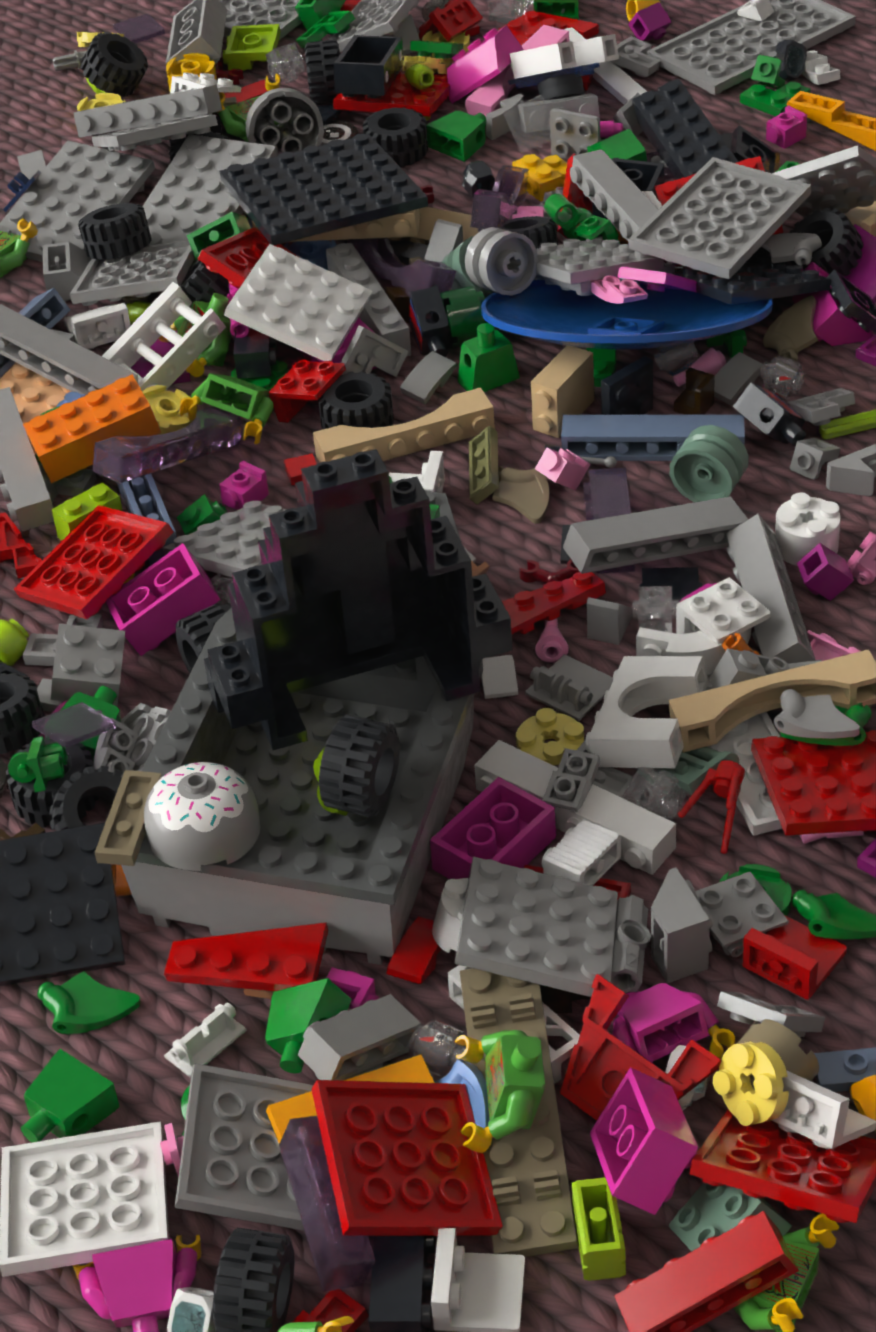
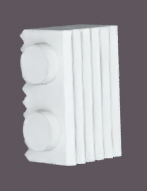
(583, 853)

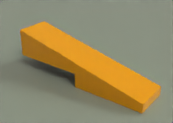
(832, 114)
(303, 1105)

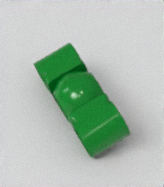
(568, 217)

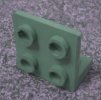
(718, 1210)

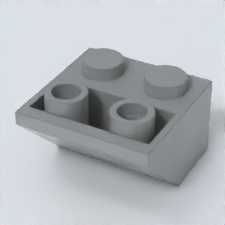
(63, 267)
(679, 929)

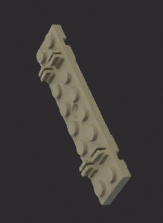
(530, 1163)

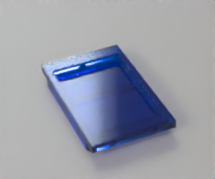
(536, 79)

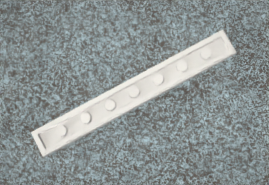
(611, 76)

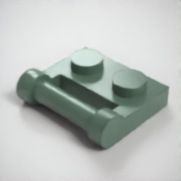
(694, 765)

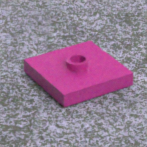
(657, 280)

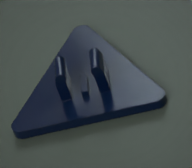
(17, 189)

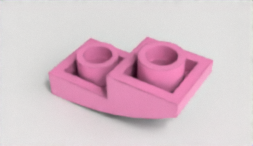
(617, 291)

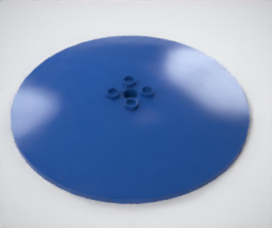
(591, 322)

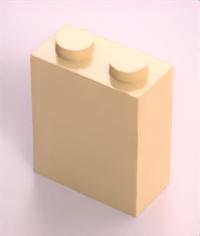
(562, 389)

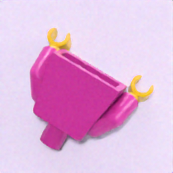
(665, 1017)
(138, 1281)

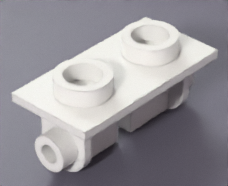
(207, 1040)

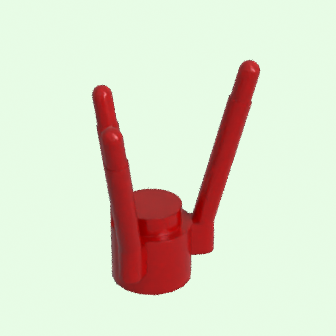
(726, 784)

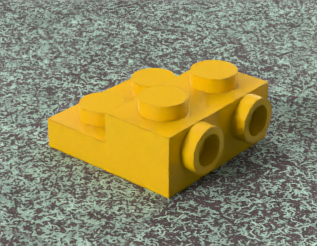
(543, 174)

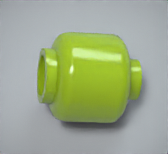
(12, 641)

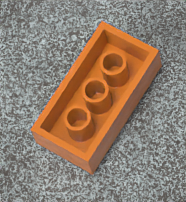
(68, 434)

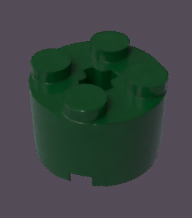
(463, 313)

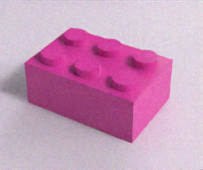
(160, 597)
(496, 826)
(643, 1141)

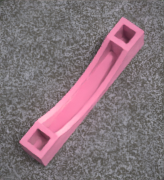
(488, 95)

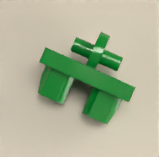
(41, 762)

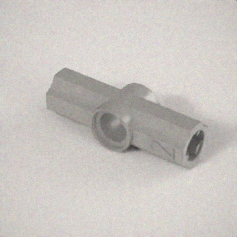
(629, 943)

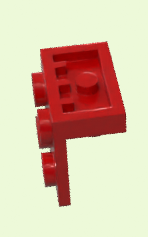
(451, 20)
(303, 383)
(792, 957)

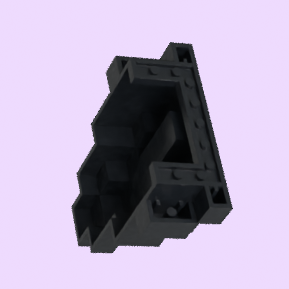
(350, 589)

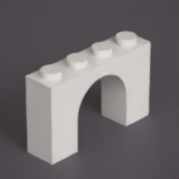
(564, 56)
(636, 685)

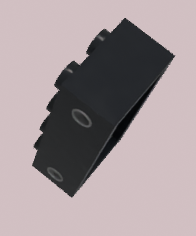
(368, 65)

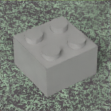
(86, 661)

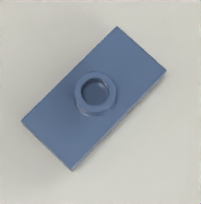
(843, 1068)

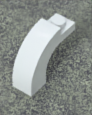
(661, 643)

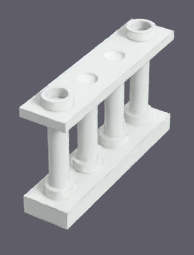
(156, 323)

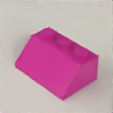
(481, 62)
(829, 321)

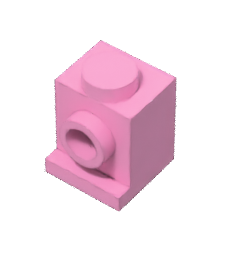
(563, 467)

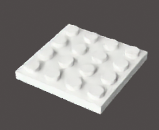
(298, 303)
(81, 1197)

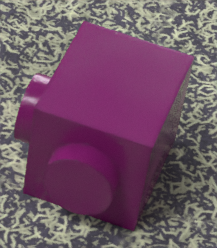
(650, 23)
(825, 572)

